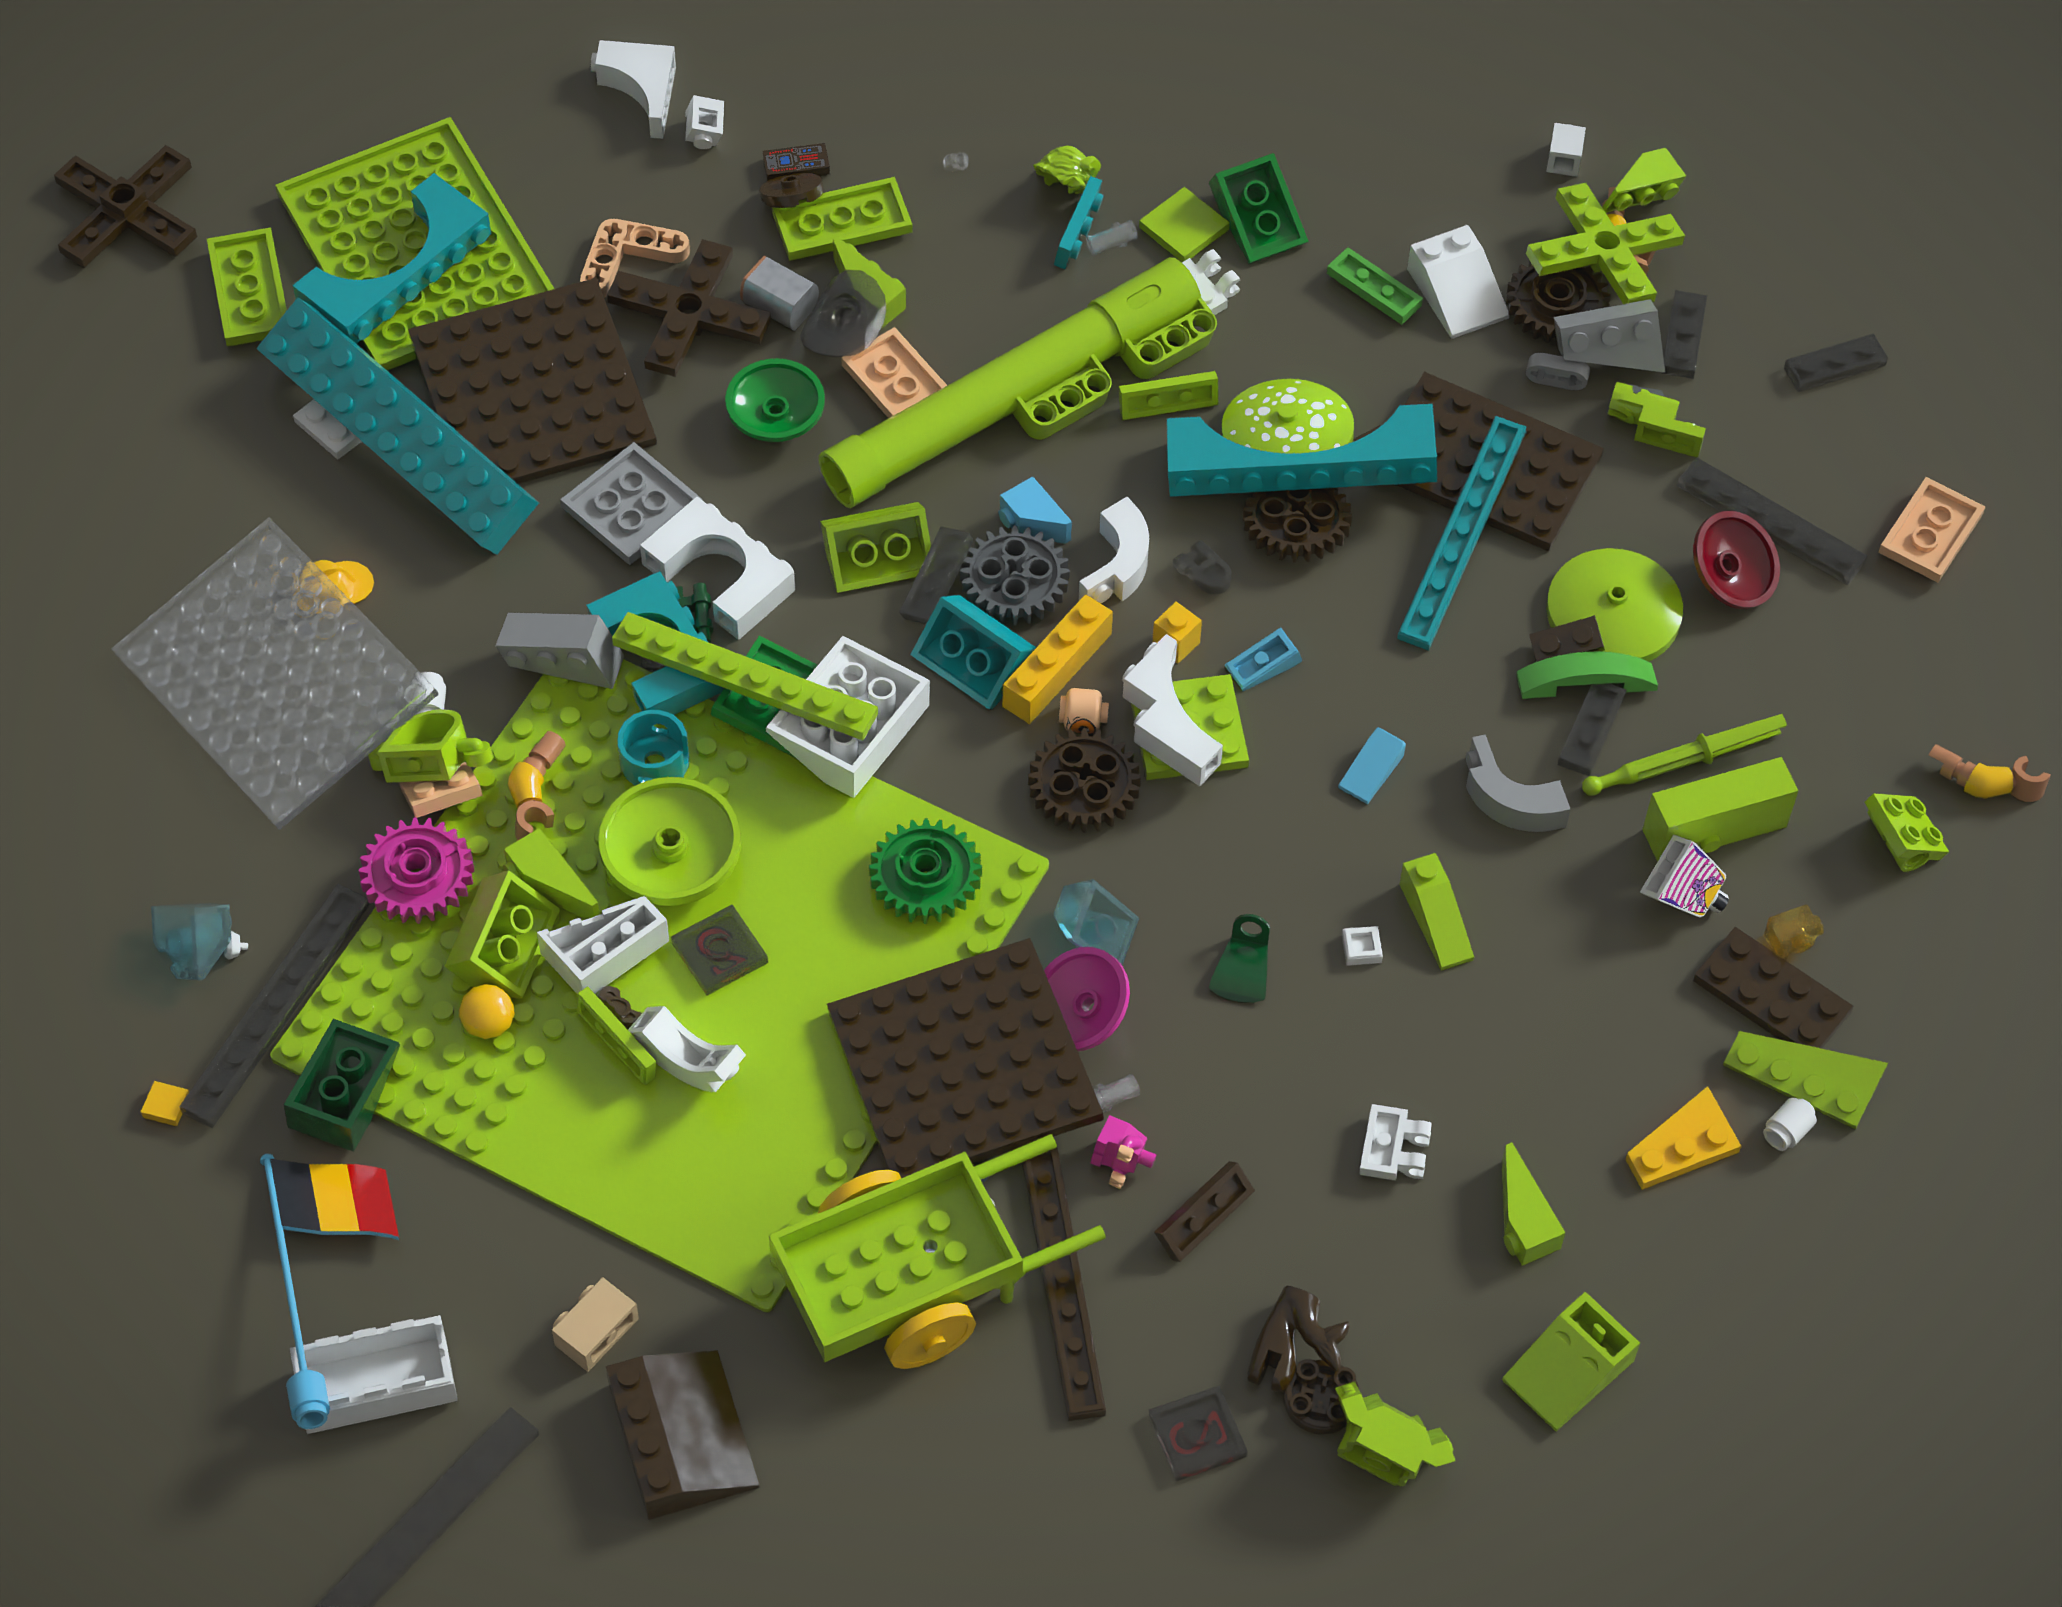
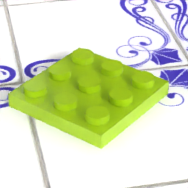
(1214, 709)

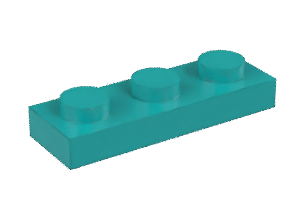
(1079, 223)

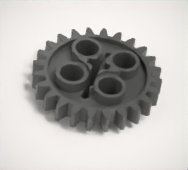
(1015, 575)

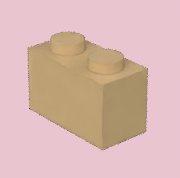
(594, 1323)

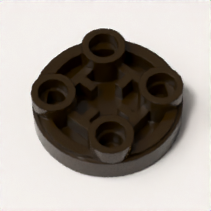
(1313, 1397)

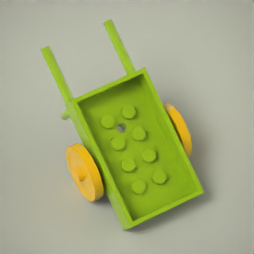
(866, 1267)

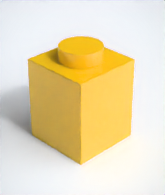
(1181, 626)

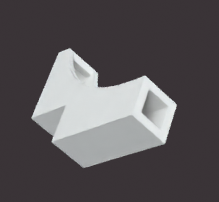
(1163, 724)

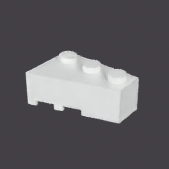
(605, 945)

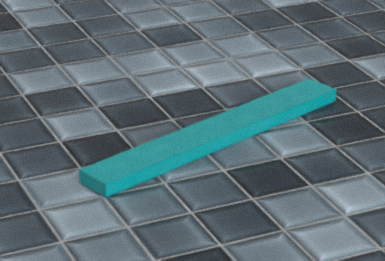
(1461, 533)

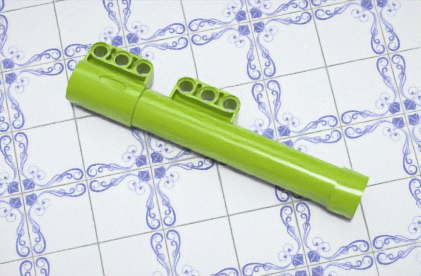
(1034, 380)

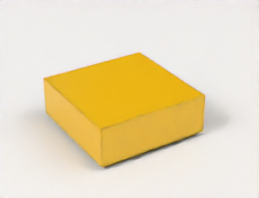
(164, 1103)

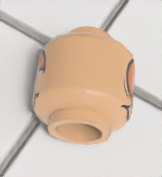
(1083, 710)

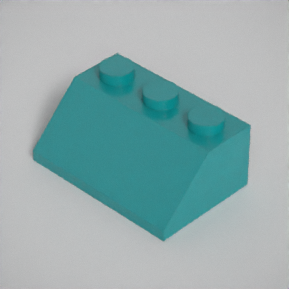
(970, 649)

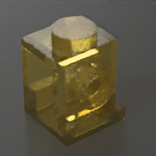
(1793, 931)

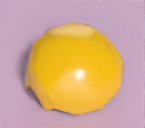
(486, 1011)

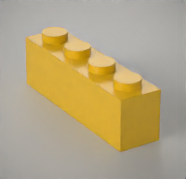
(1057, 659)

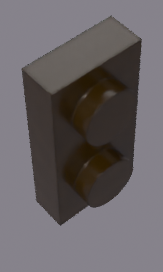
(1567, 638)

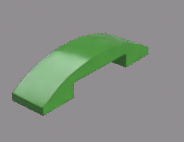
(1585, 668)

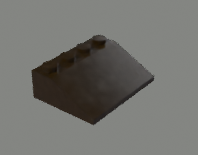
(681, 1430)

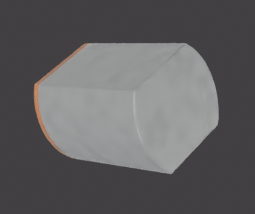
(779, 291)

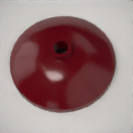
(1736, 560)

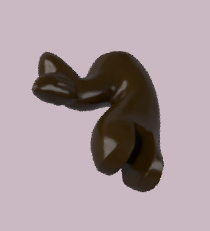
(1276, 1341)

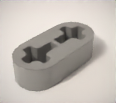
(1557, 372)

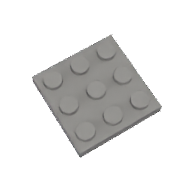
(627, 501)

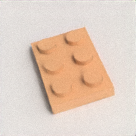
(893, 373)
(1931, 529)

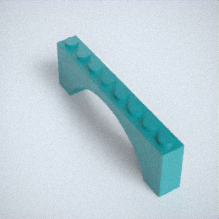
(1392, 454)

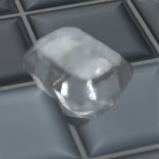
(956, 161)

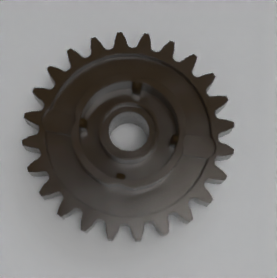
(1541, 298)

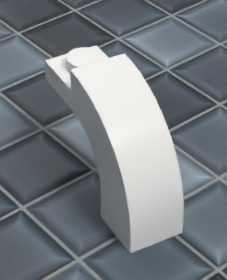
(1129, 535)
(683, 1053)

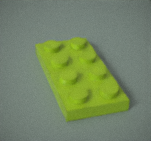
(852, 213)
(247, 284)

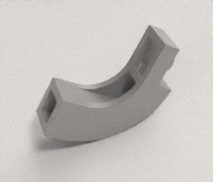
(1510, 803)

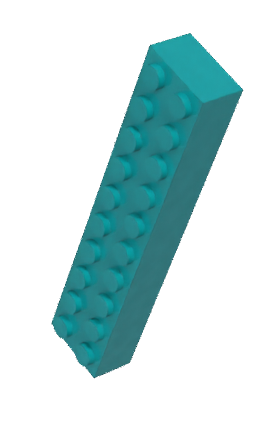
(397, 426)

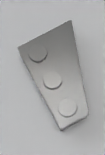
(1613, 336)
(561, 646)

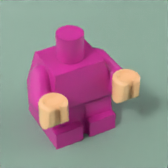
(1121, 1149)

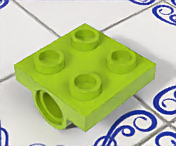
(1906, 830)

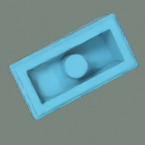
(1264, 660)
(1373, 765)

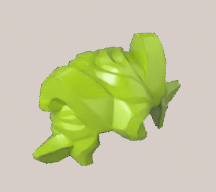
(1069, 167)

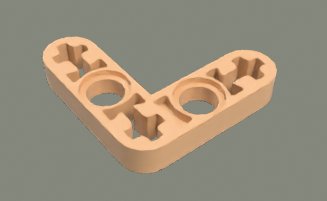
(625, 243)

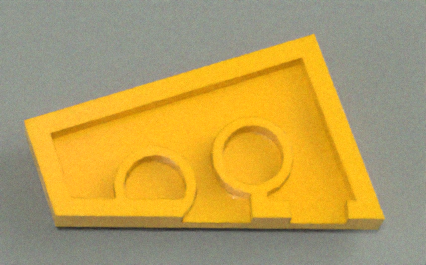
(1684, 1142)

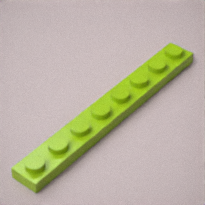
(745, 676)

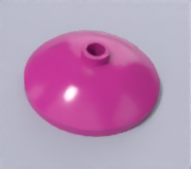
(1086, 978)

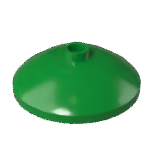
(772, 388)

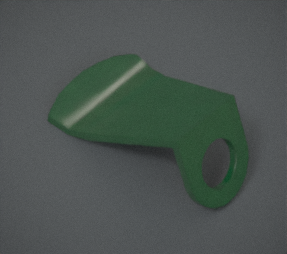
(1243, 965)

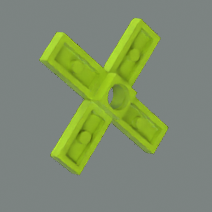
(1605, 245)

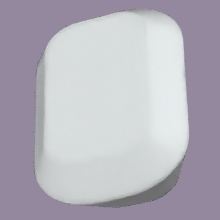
(234, 947)

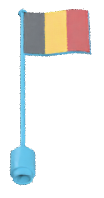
(322, 1202)

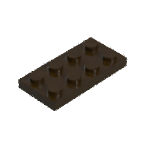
(1772, 991)

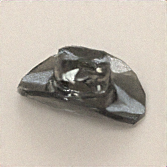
(846, 316)

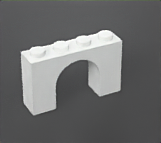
(703, 531)

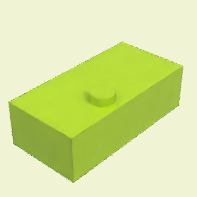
(1722, 807)

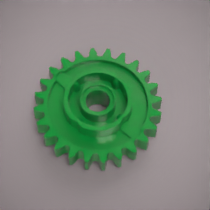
(901, 884)

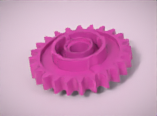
(443, 877)

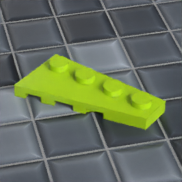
(1827, 1079)

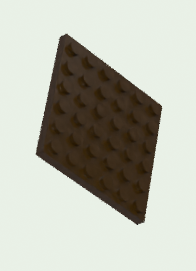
(535, 381)
(964, 1060)

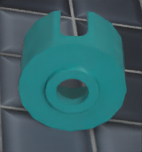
(640, 739)

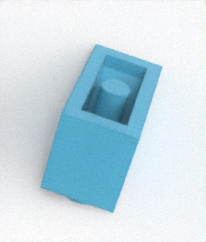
(1034, 508)

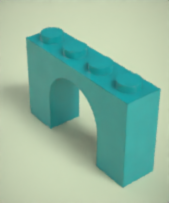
(657, 601)

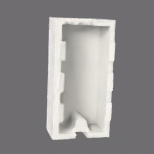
(382, 1371)

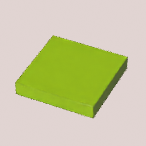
(1184, 224)

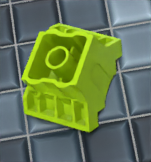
(1388, 1439)

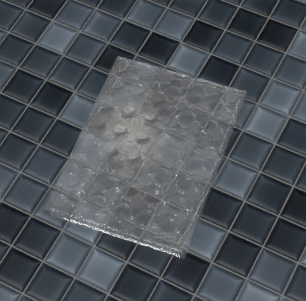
(275, 672)

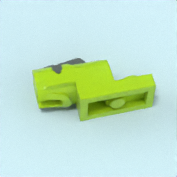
(1655, 419)

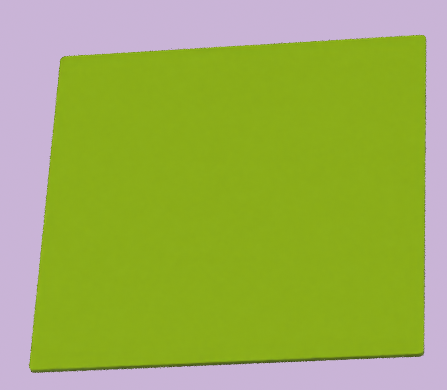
(553, 1105)

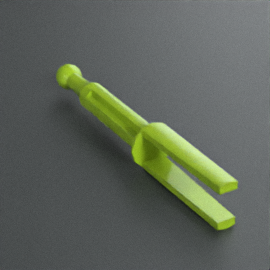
(1703, 749)

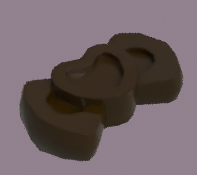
(618, 1006)

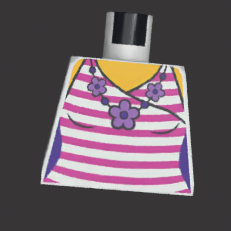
(1687, 879)

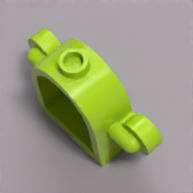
(429, 749)

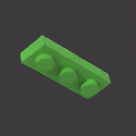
(1374, 285)

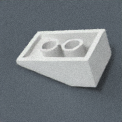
(1457, 281)

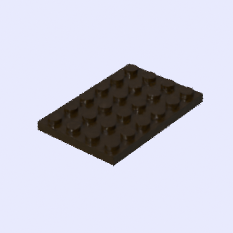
(1544, 475)

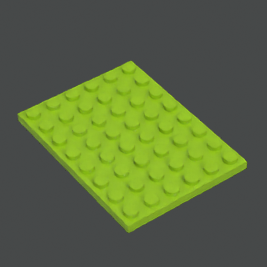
(364, 227)

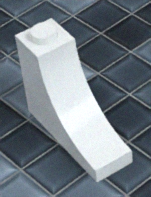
(641, 72)

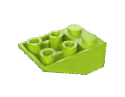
(1572, 1361)

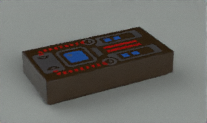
(798, 159)

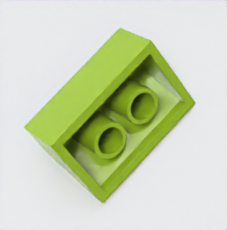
(876, 546)
(500, 934)

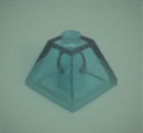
(1095, 918)

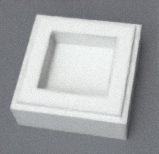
(1362, 945)

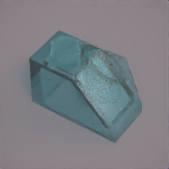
(192, 936)

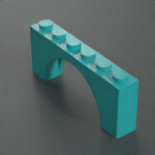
(362, 305)

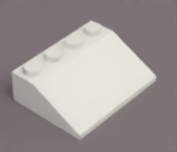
(867, 676)

